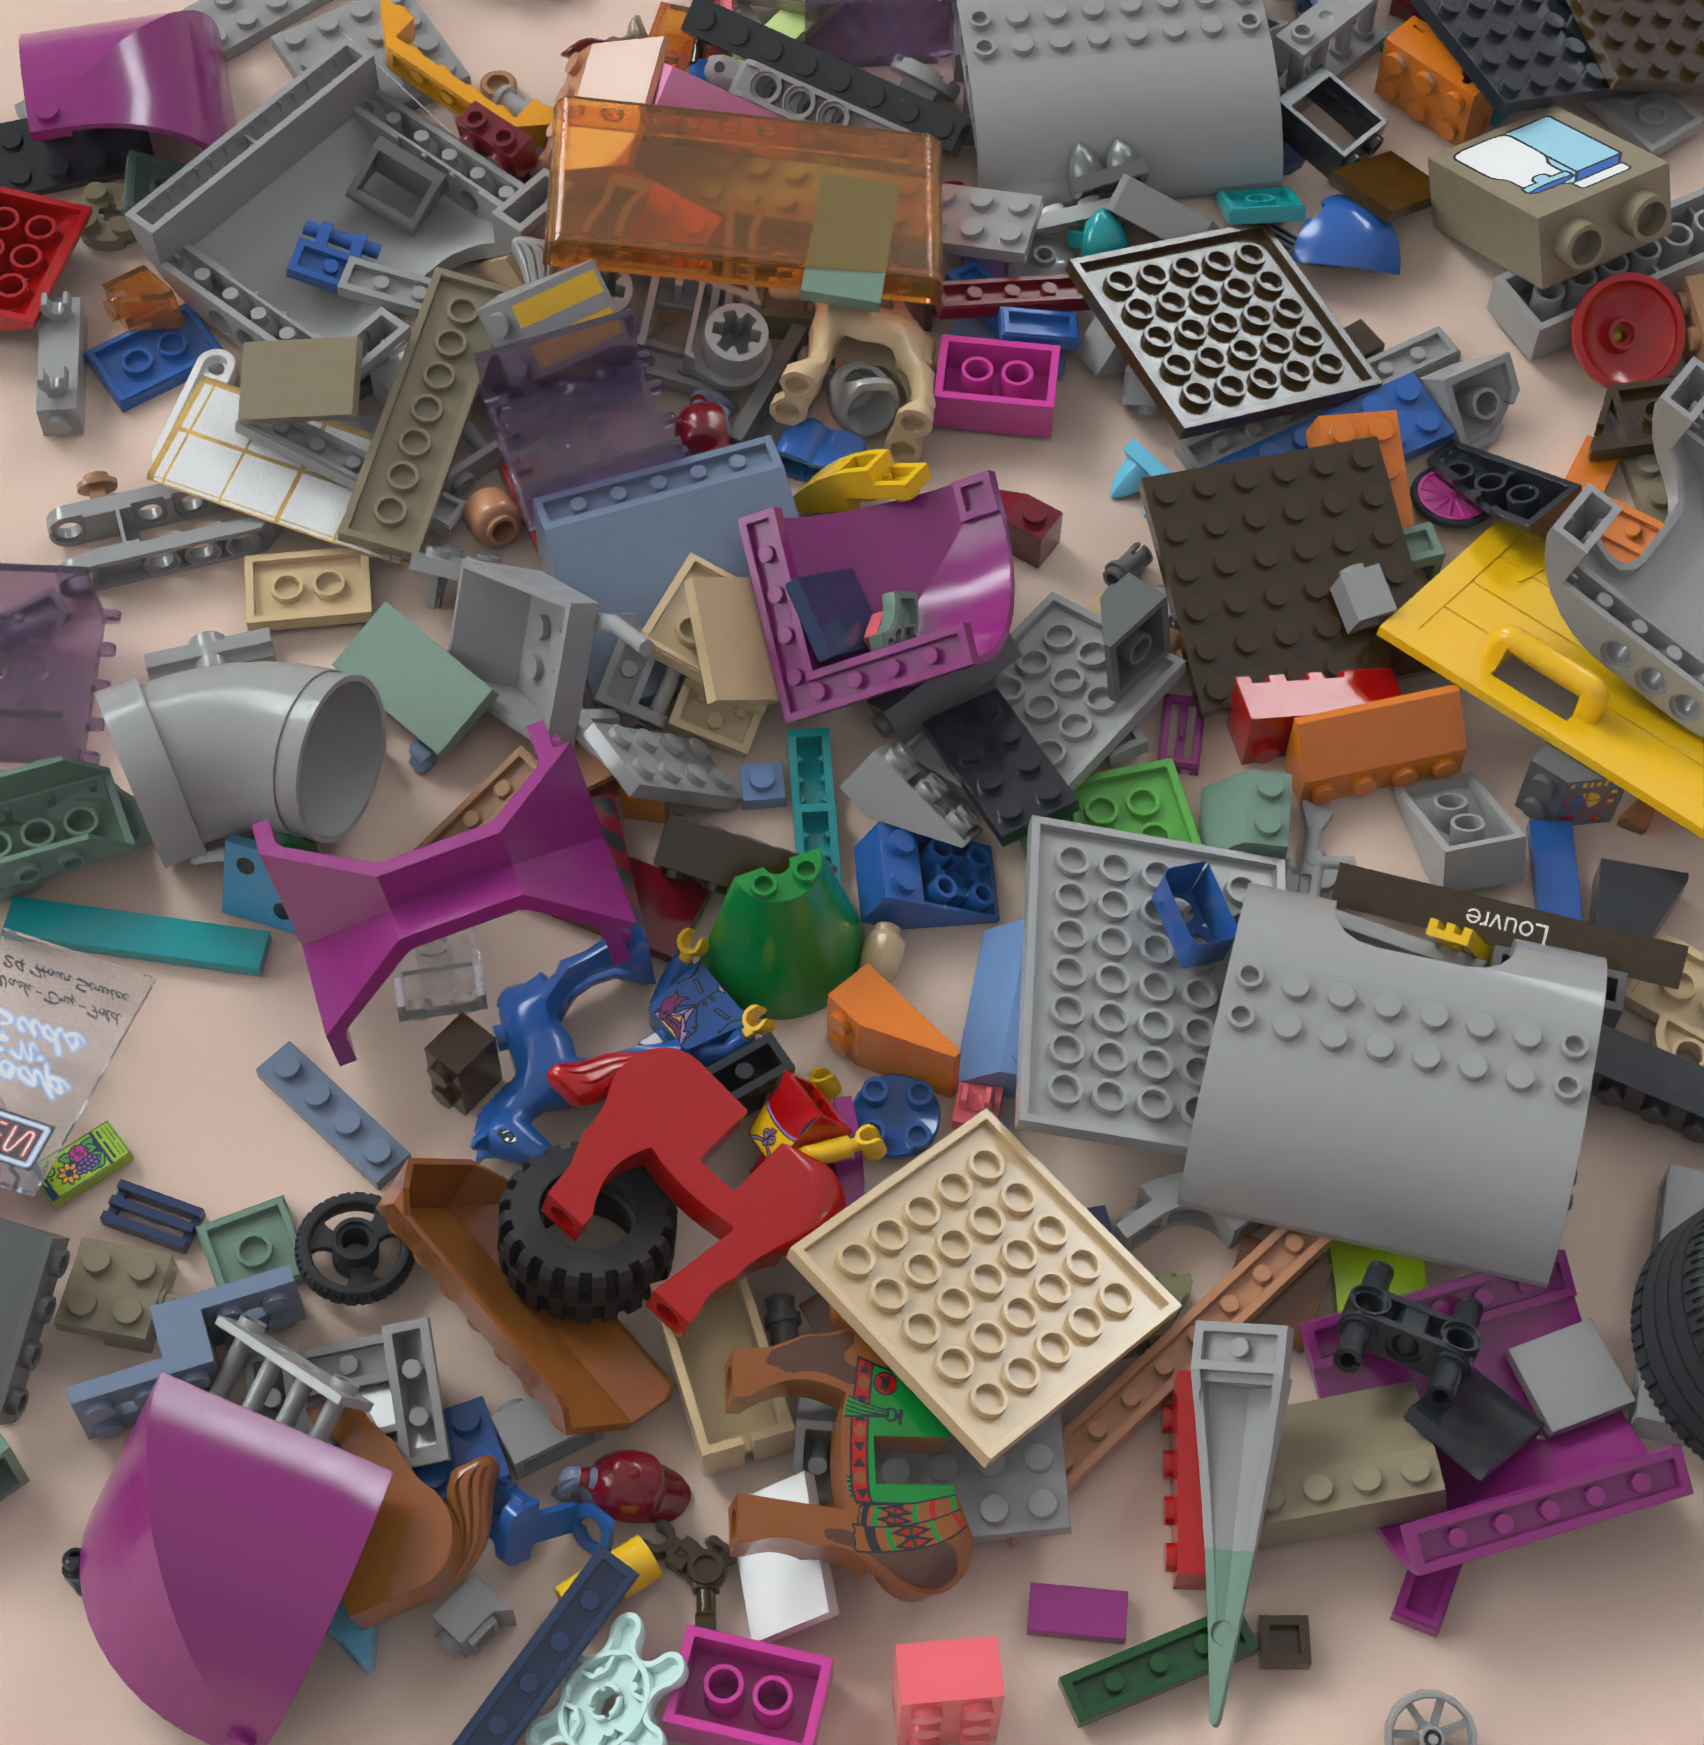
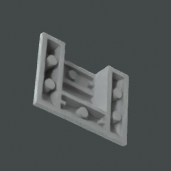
(393, 1372)

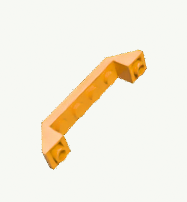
(438, 81)

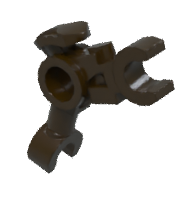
(700, 1567)

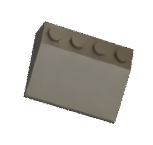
(1351, 1468)

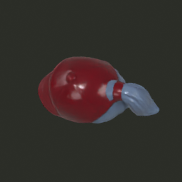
(705, 422)
(627, 1487)

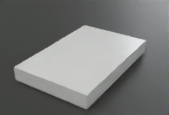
(781, 1590)

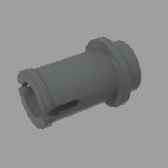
(1129, 562)

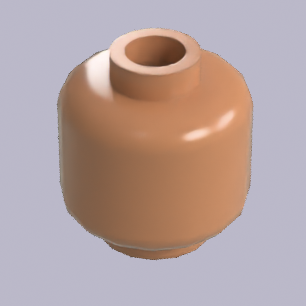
(492, 517)

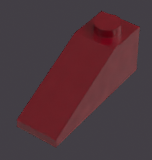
(1031, 526)

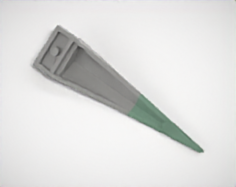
(1239, 1416)

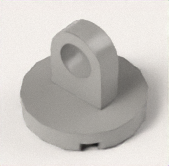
(923, 79)

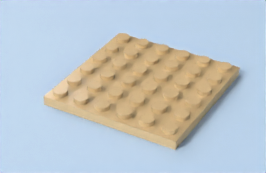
(984, 1285)

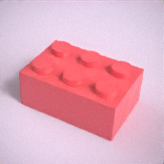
(947, 1691)

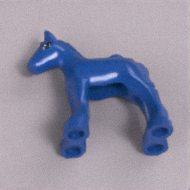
(537, 1041)

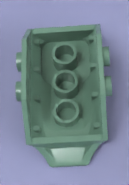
(60, 819)

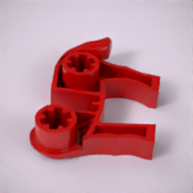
(671, 1119)

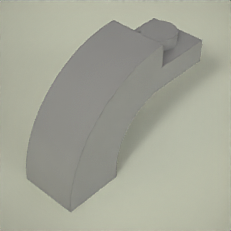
(1159, 1210)

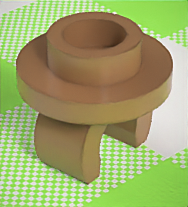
(97, 484)

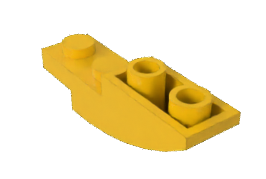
(861, 477)

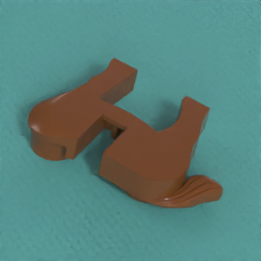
(417, 1539)

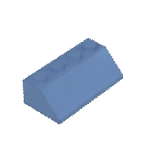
(993, 1012)

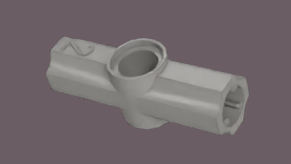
(211, 649)

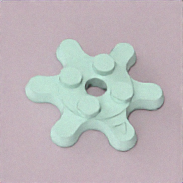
(611, 1672)

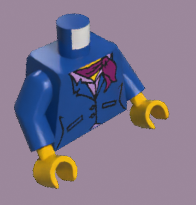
(698, 1010)

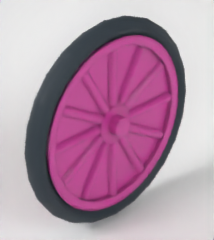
(1444, 503)

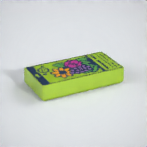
(85, 1164)

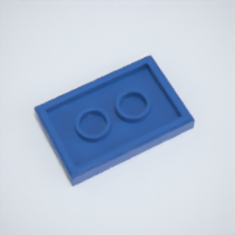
(150, 361)

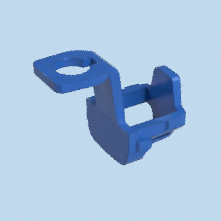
(524, 1524)

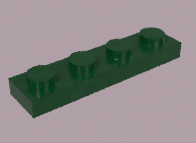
(1144, 1671)

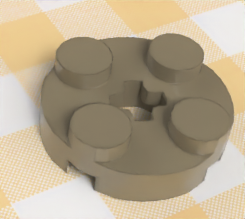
(100, 233)

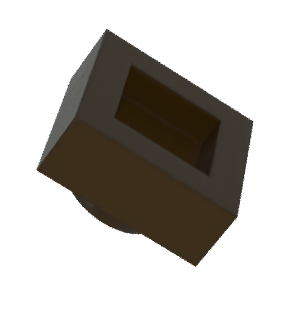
(1284, 1642)

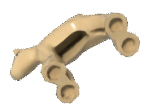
(880, 339)

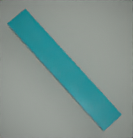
(141, 936)

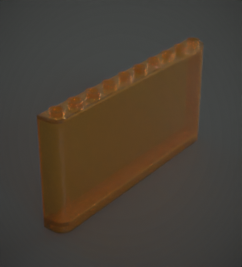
(742, 197)

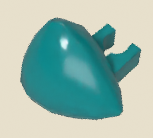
(1101, 234)

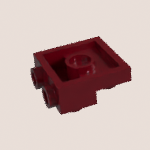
(498, 141)

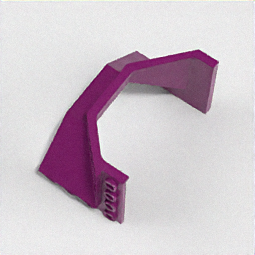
(365, 915)

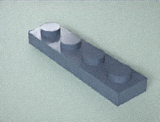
(333, 1115)

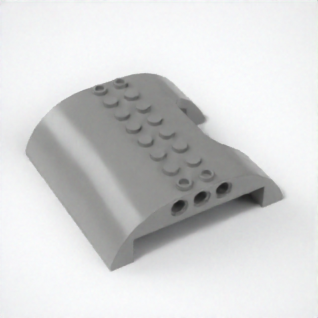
(1168, 77)
(238, 208)
(1648, 612)
(1396, 1092)

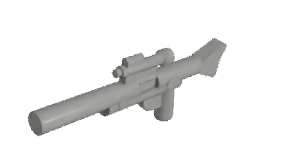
(1317, 870)

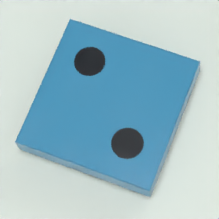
(248, 887)

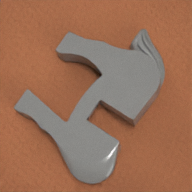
(726, 333)

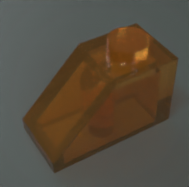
(142, 301)

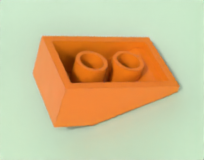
(888, 1034)

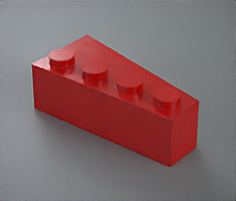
(1266, 711)
(1184, 1507)

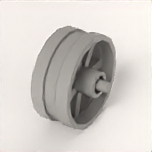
(1428, 1731)

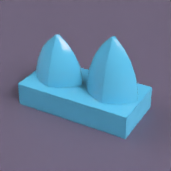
(1139, 464)

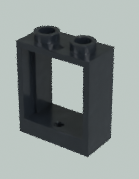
(1342, 106)

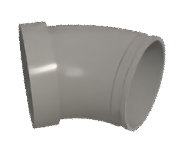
(247, 746)

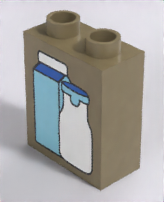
(1550, 196)

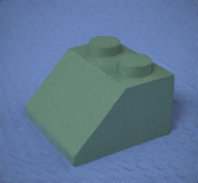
(1247, 813)

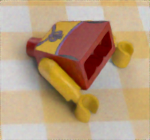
(805, 1119)

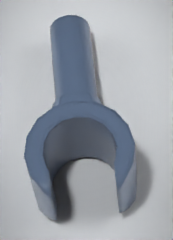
(422, 757)

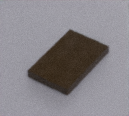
(1384, 186)

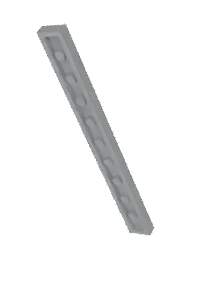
(405, 293)

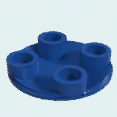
(901, 1111)

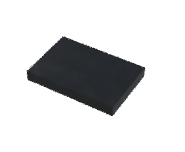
(1480, 1426)

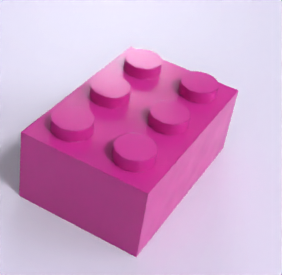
(996, 385)
(747, 1692)

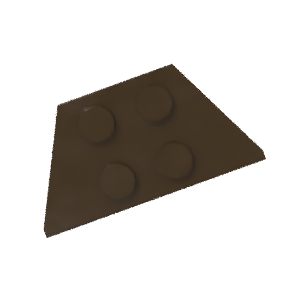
(1626, 420)

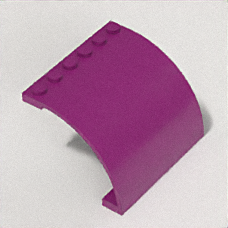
(1546, 1484)

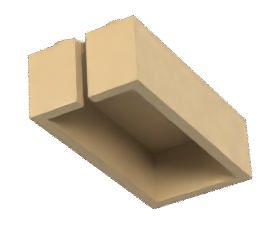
(698, 1372)

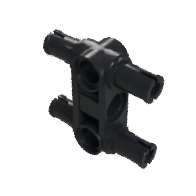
(1409, 1334)

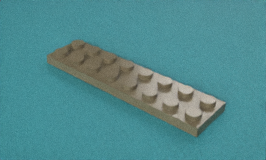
(421, 419)

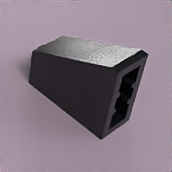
(1634, 896)

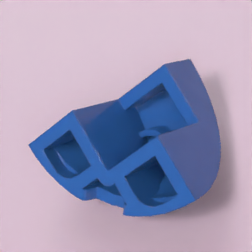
(1348, 238)

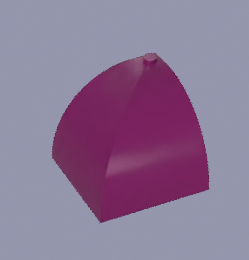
(129, 74)
(940, 544)
(222, 1559)

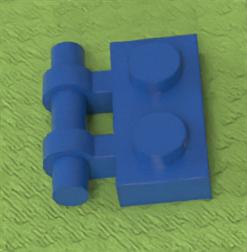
(323, 265)

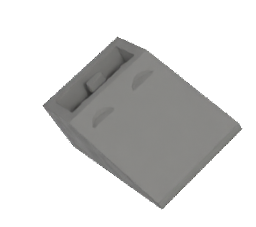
(900, 793)

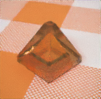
(1637, 817)

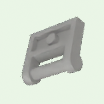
(625, 683)

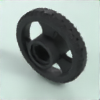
(357, 1267)

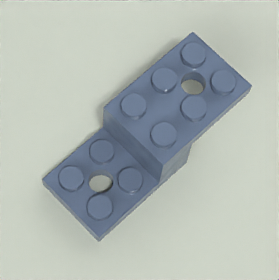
(187, 1347)

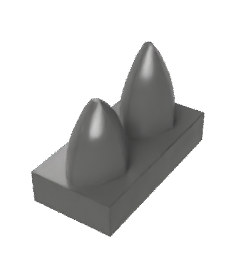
(1090, 178)

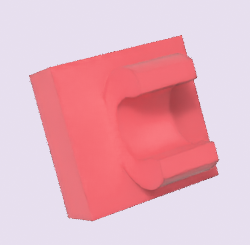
(973, 1099)

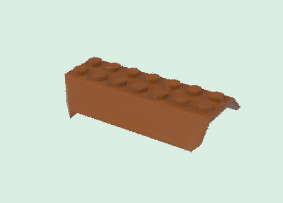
(580, 1373)

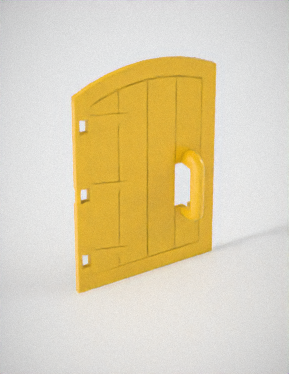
(1500, 606)

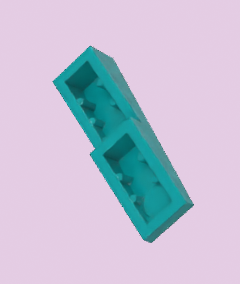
(813, 793)

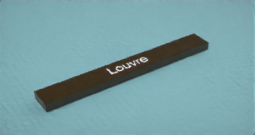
(1502, 922)

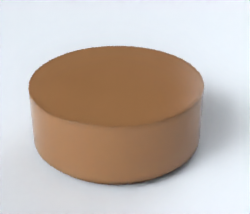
(494, 80)

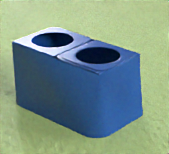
(1208, 907)

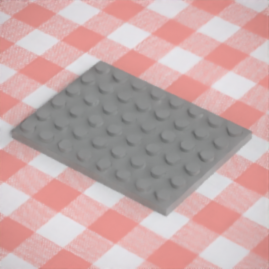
(1106, 1011)

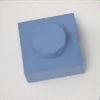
(762, 785)

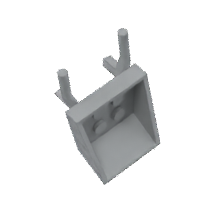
(534, 646)

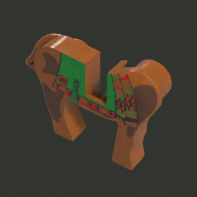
(899, 1532)

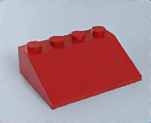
(34, 250)

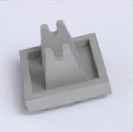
(443, 564)

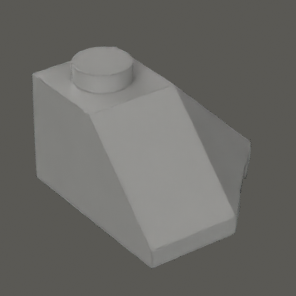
(1474, 396)

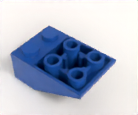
(923, 880)

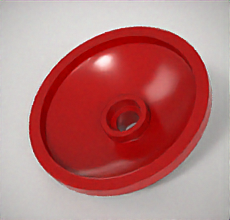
(1649, 328)

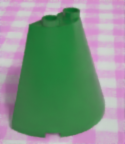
(785, 938)

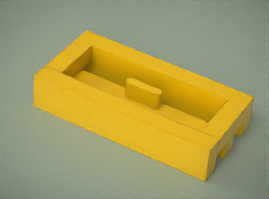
(1455, 939)

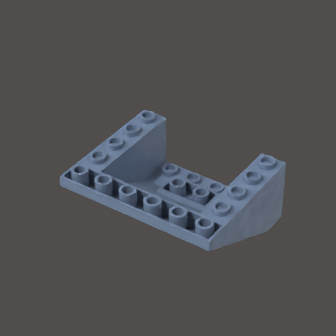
(635, 530)

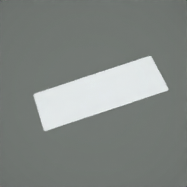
(418, 102)

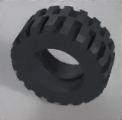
(585, 1280)

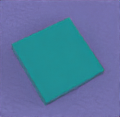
(1260, 205)

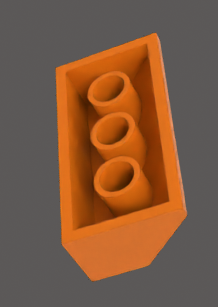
(1376, 745)

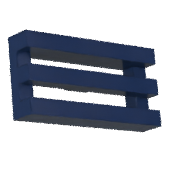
(119, 1202)

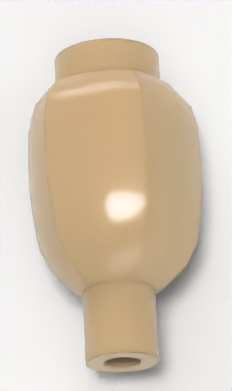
(883, 950)

